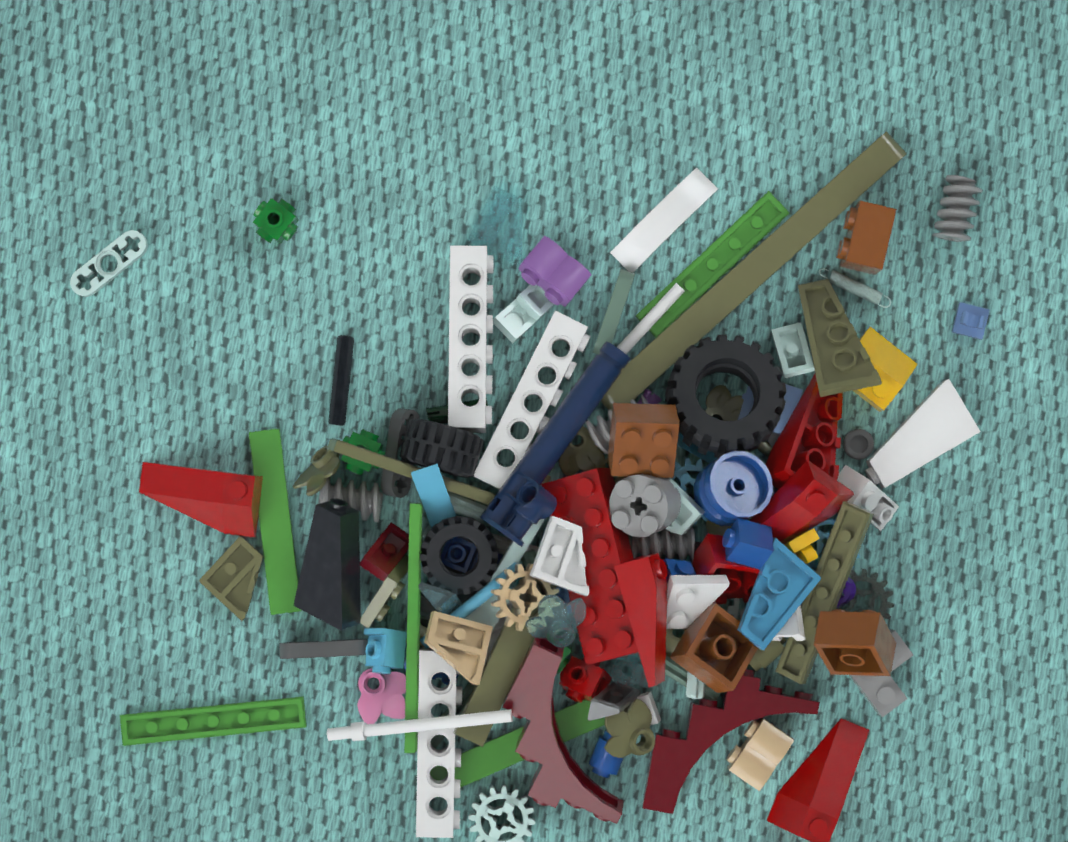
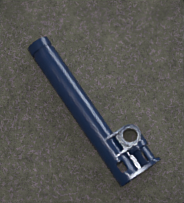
(521, 497)

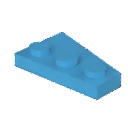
(776, 595)

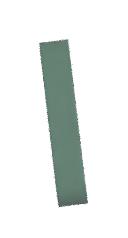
(614, 309)

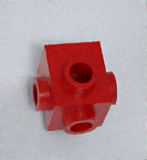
(583, 680)

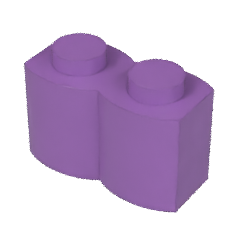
(554, 272)

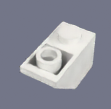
(868, 496)

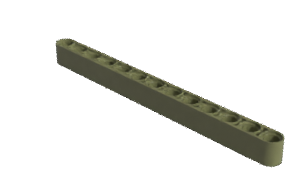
(754, 269)

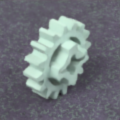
(508, 806)

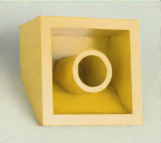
(892, 366)

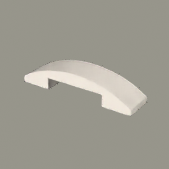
(664, 220)

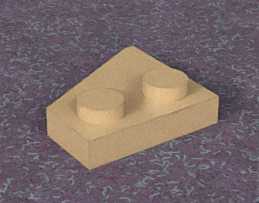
(459, 643)

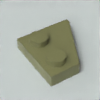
(235, 576)
(389, 589)

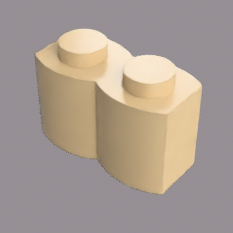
(759, 753)

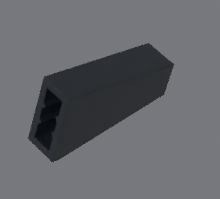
(331, 566)

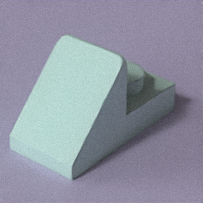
(792, 350)

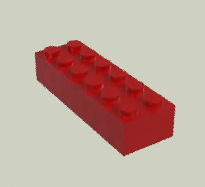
(585, 502)

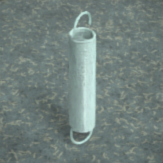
(855, 287)

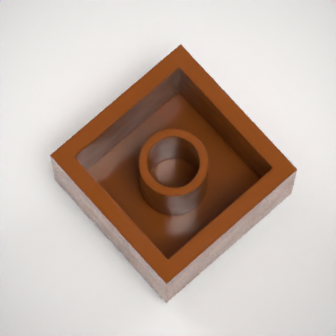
(867, 237)
(643, 439)
(855, 643)
(715, 650)

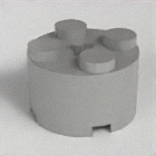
(629, 507)

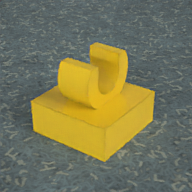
(802, 547)

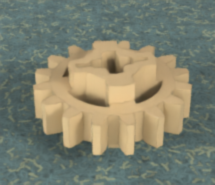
(526, 585)

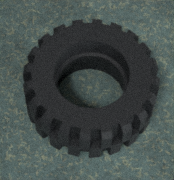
(731, 358)

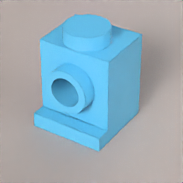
(385, 649)

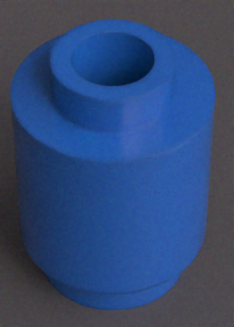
(602, 761)

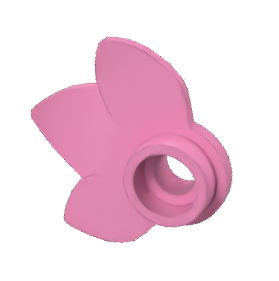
(385, 699)

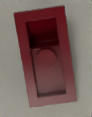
(386, 552)

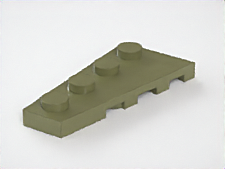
(836, 350)

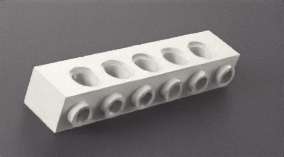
(462, 262)
(559, 328)
(428, 821)

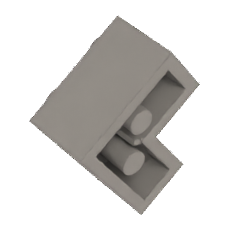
(882, 690)

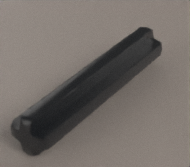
(341, 380)

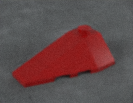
(808, 436)
(209, 496)
(803, 503)
(711, 560)
(645, 598)
(817, 791)

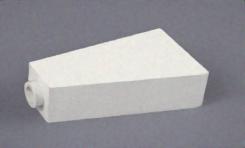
(926, 434)

